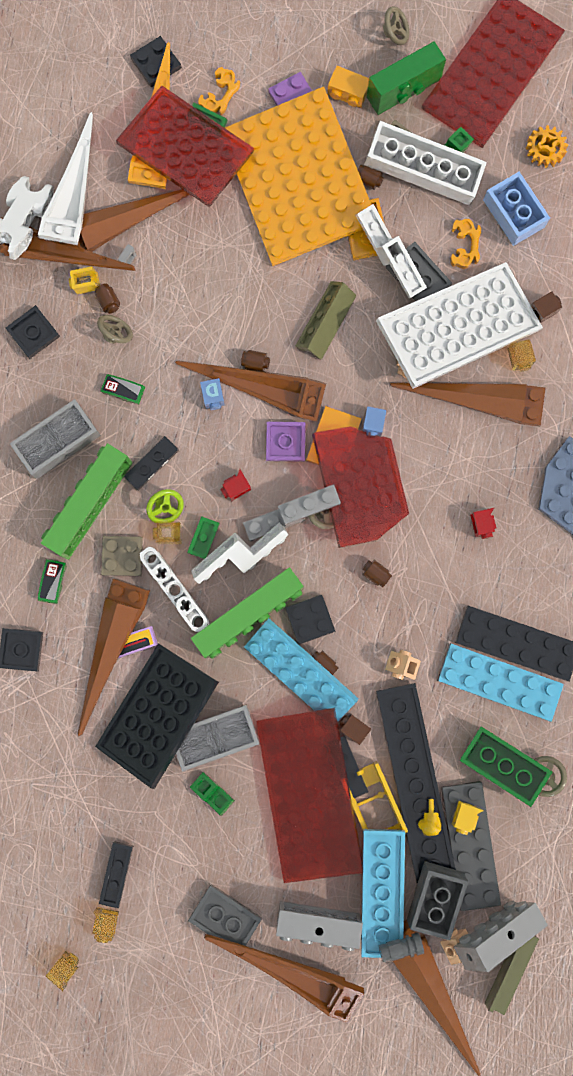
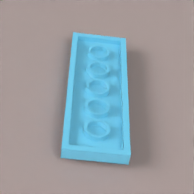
(299, 670)
(500, 682)
(382, 889)

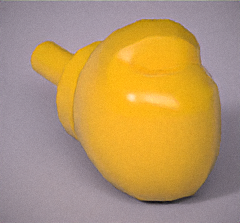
(431, 822)

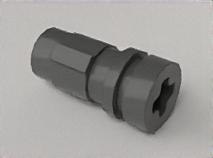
(401, 948)

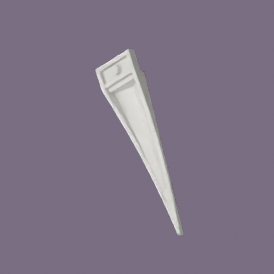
(65, 211)

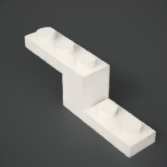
(391, 251)
(239, 553)

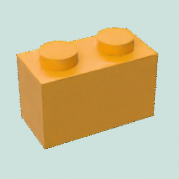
(348, 87)

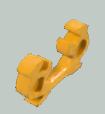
(227, 79)
(465, 228)

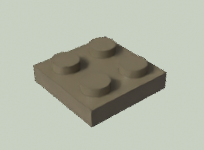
(121, 556)

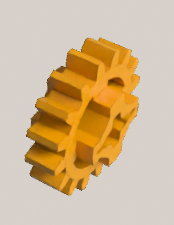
(545, 149)

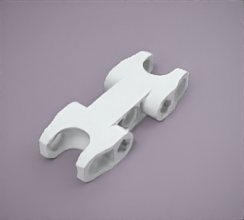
(23, 208)
(168, 582)

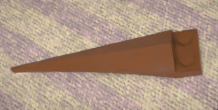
(110, 222)
(66, 253)
(288, 392)
(508, 401)
(119, 616)
(427, 982)
(322, 989)

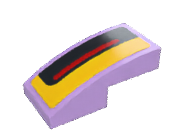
(139, 641)

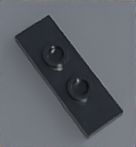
(151, 463)
(356, 783)

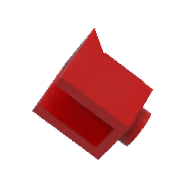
(235, 486)
(483, 523)

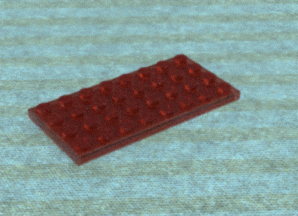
(493, 69)
(309, 796)

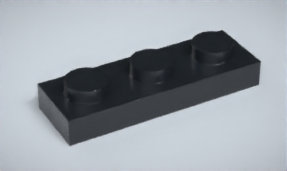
(116, 874)

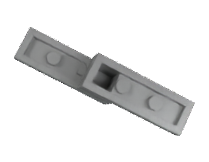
(293, 512)

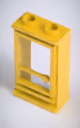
(371, 775)

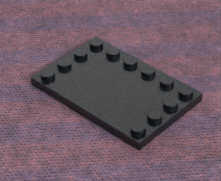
(156, 715)

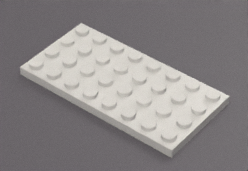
(458, 325)

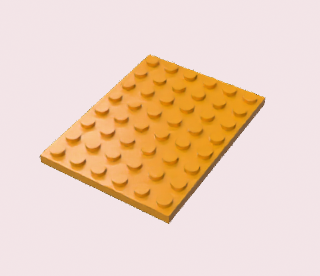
(300, 176)

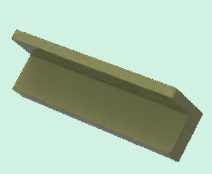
(326, 319)
(509, 977)

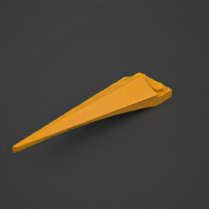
(139, 171)

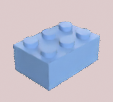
(516, 208)

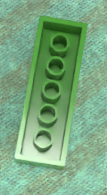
(87, 501)
(247, 613)

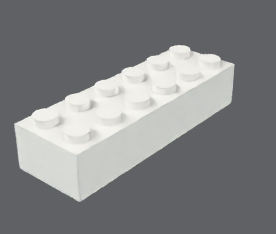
(425, 163)

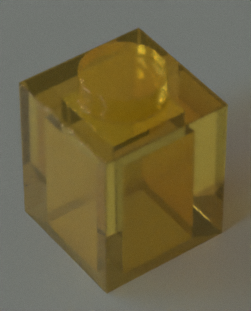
(521, 355)

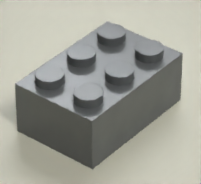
(437, 900)

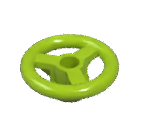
(162, 504)

